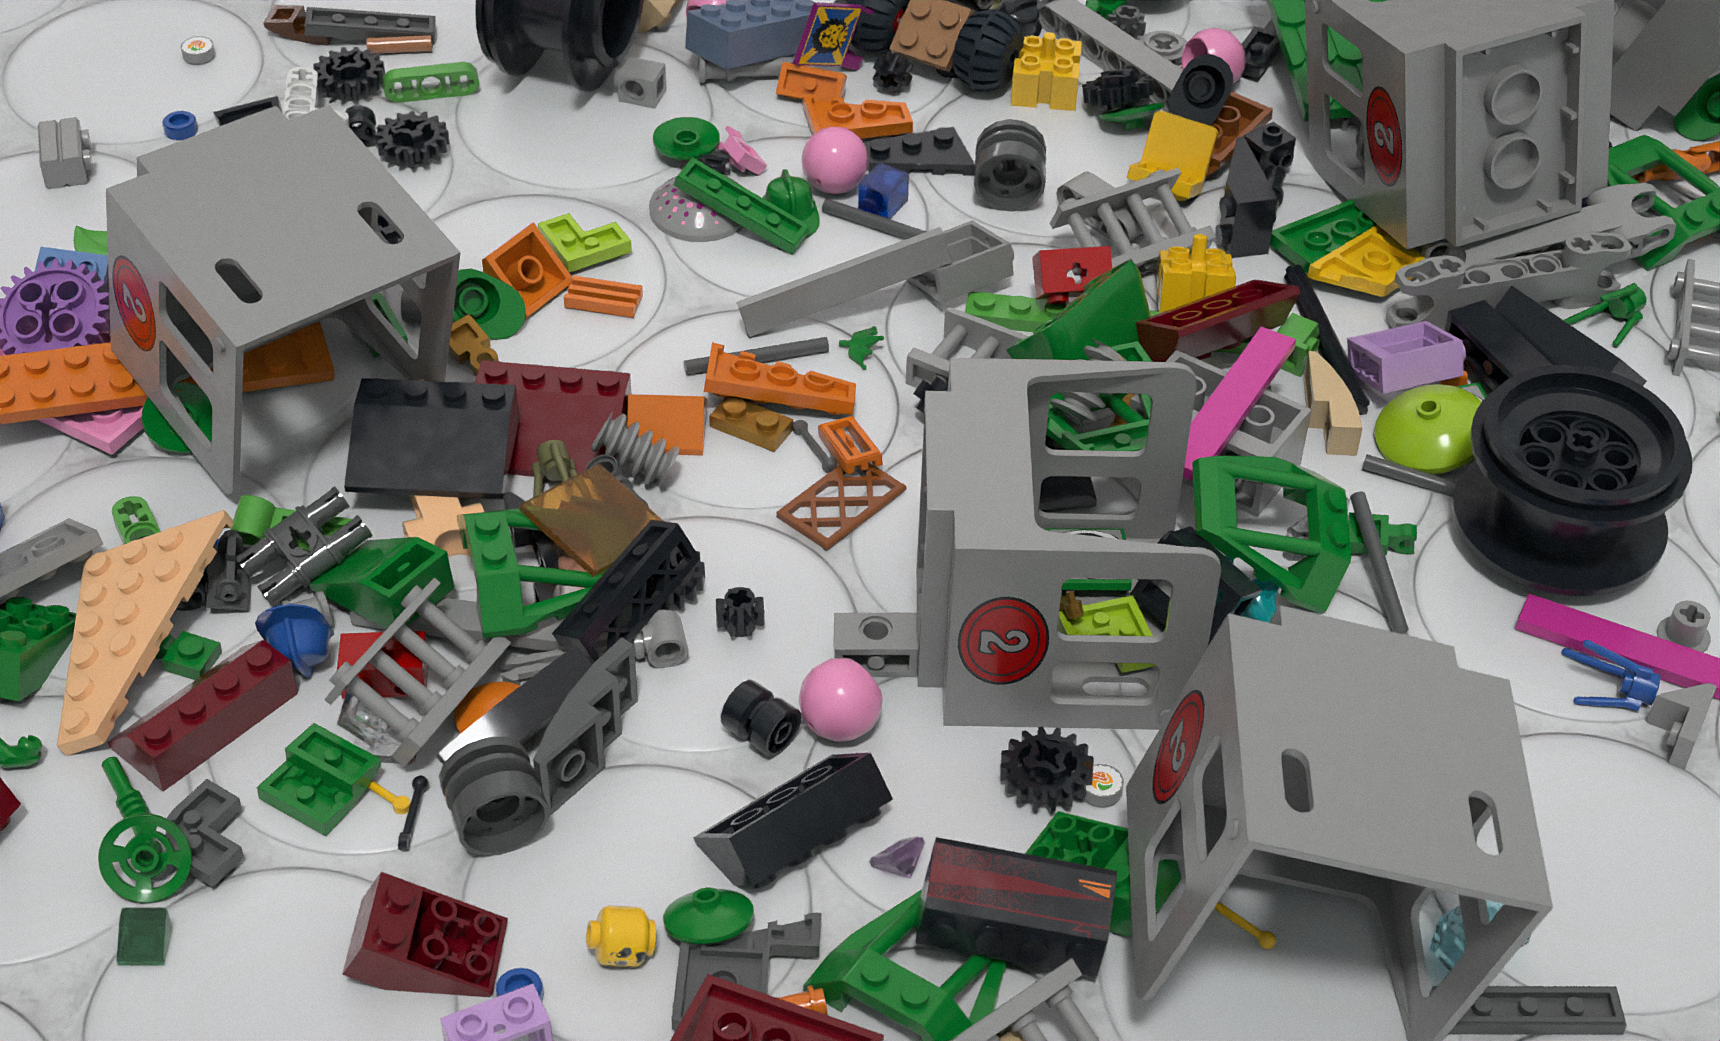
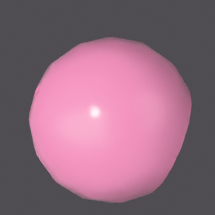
(1218, 43)
(834, 160)
(840, 700)

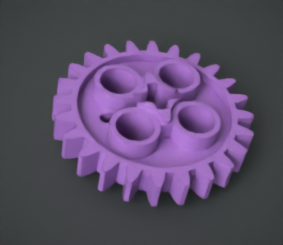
(53, 289)

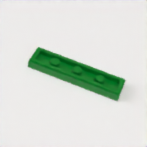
(742, 205)

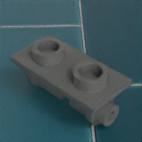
(226, 579)

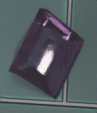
(899, 857)

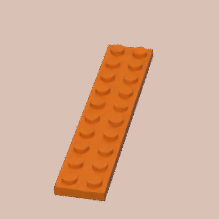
(95, 380)

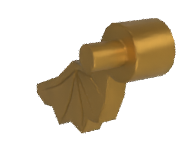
(1071, 605)

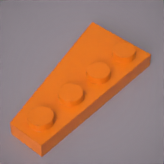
(779, 383)

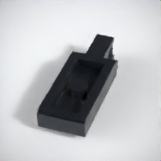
(1260, 49)

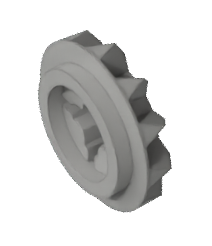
(1165, 44)

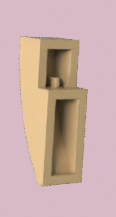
(1331, 407)

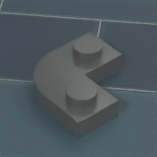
(200, 819)

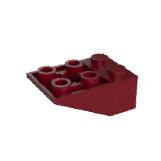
(423, 941)

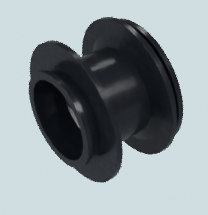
(587, 32)
(1571, 480)

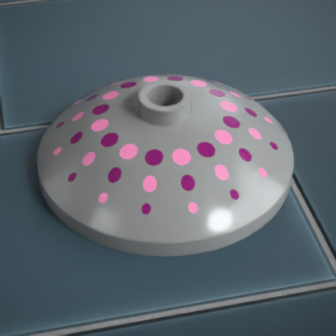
(687, 217)

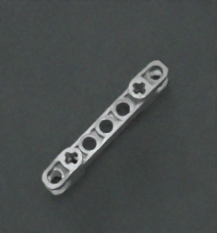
(1604, 212)
(1562, 276)

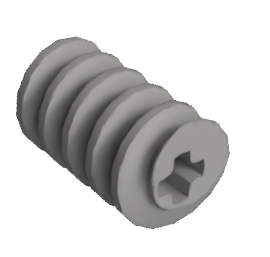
(1078, 404)
(635, 448)

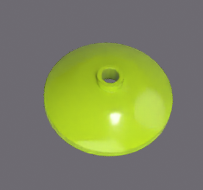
(1428, 428)

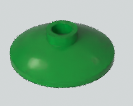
(1134, 116)
(686, 138)
(162, 433)
(708, 916)

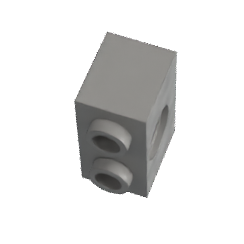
(878, 642)

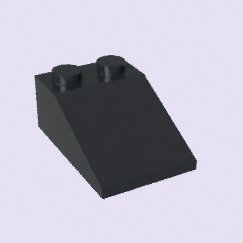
(1246, 206)

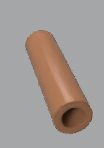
(399, 44)

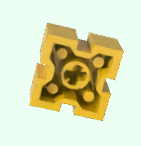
(1047, 73)
(1192, 276)

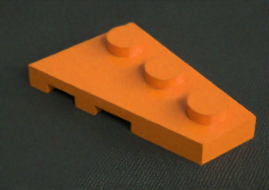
(866, 120)

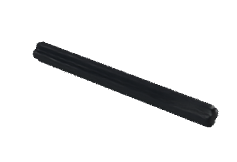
(1329, 343)

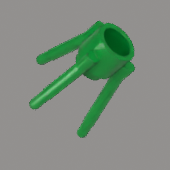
(1622, 304)

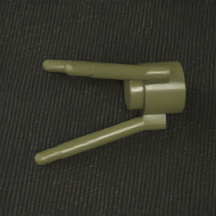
(552, 463)

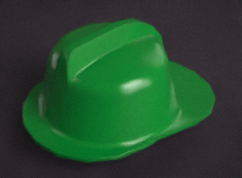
(1701, 114)
(795, 198)
(489, 302)

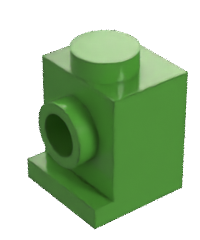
(1305, 333)

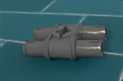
(303, 566)

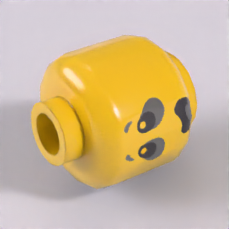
(621, 936)

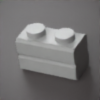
(64, 152)

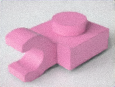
(742, 155)

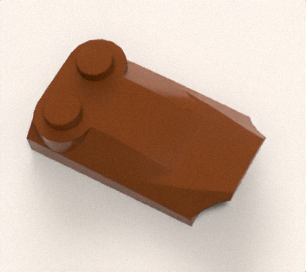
(1235, 120)

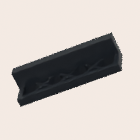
(626, 583)

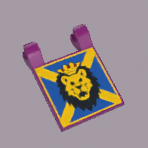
(829, 36)

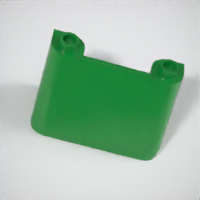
(1102, 313)

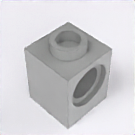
(641, 82)

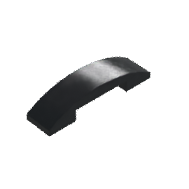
(543, 548)

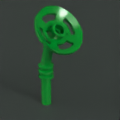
(143, 848)

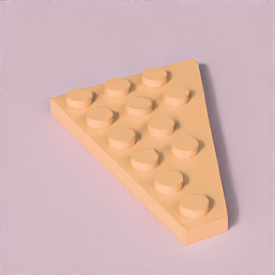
(123, 620)

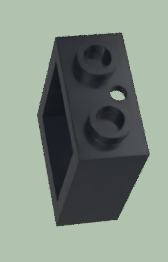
(1237, 587)

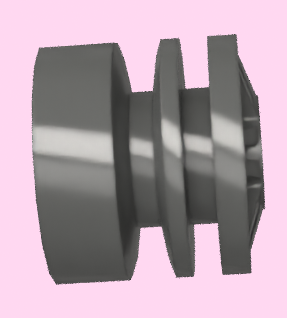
(1010, 165)
(493, 796)

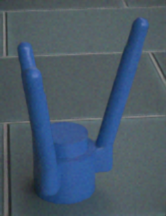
(1636, 681)

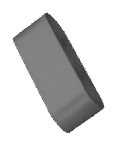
(1089, 184)

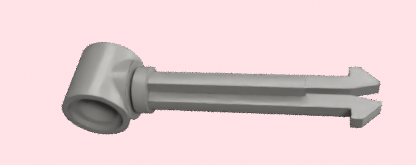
(660, 639)

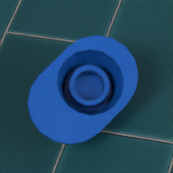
(298, 634)

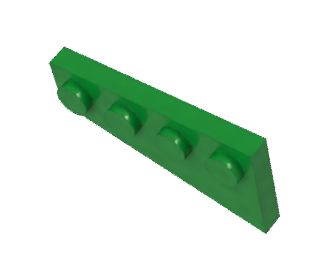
(1320, 233)

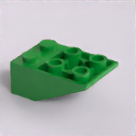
(382, 574)
(31, 644)
(1106, 847)

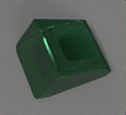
(143, 936)

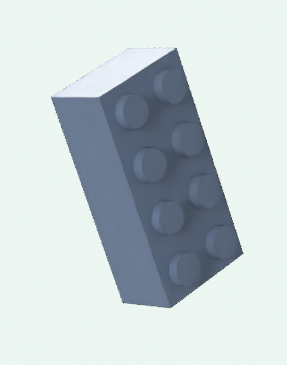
(746, 30)

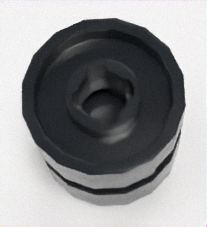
(761, 718)

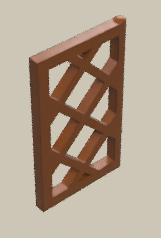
(808, 498)

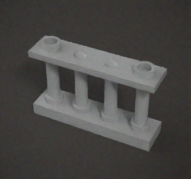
(1146, 259)
(961, 329)
(1679, 347)
(434, 705)
(1019, 1012)

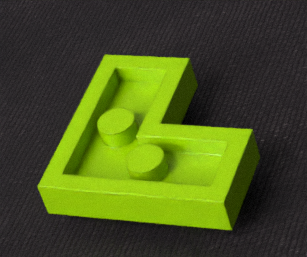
(581, 248)
(1109, 618)

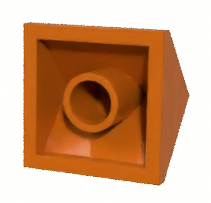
(529, 267)
(671, 417)

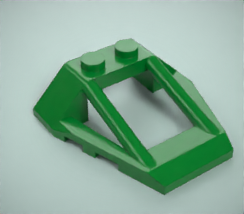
(1691, 219)
(1117, 438)
(1328, 551)
(499, 575)
(863, 973)

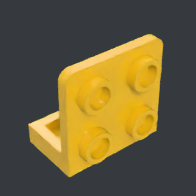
(1177, 144)

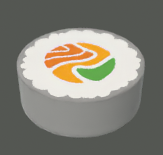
(198, 50)
(1106, 786)

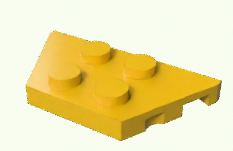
(1365, 263)

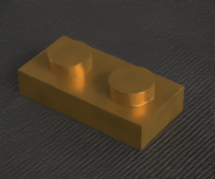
(751, 423)

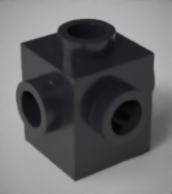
(1271, 146)

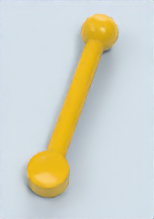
(400, 803)
(1266, 939)

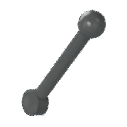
(800, 427)

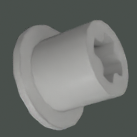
(1687, 626)

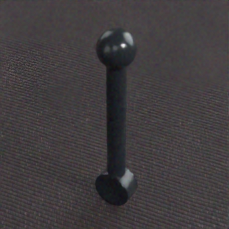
(419, 784)

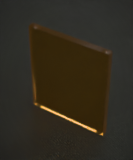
(590, 517)

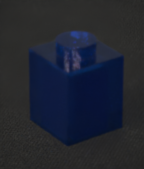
(883, 191)

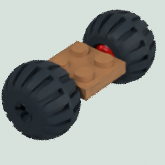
(943, 35)

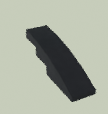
(527, 707)

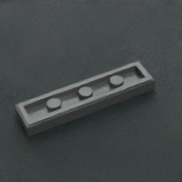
(366, 24)
(1544, 1011)

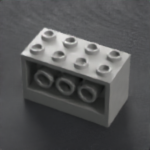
(1271, 429)

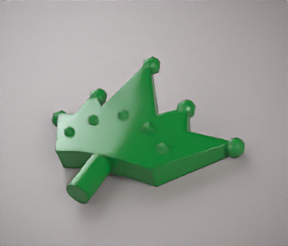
(860, 343)

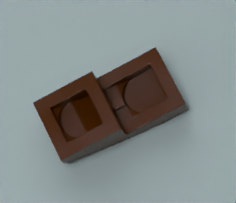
(290, 23)

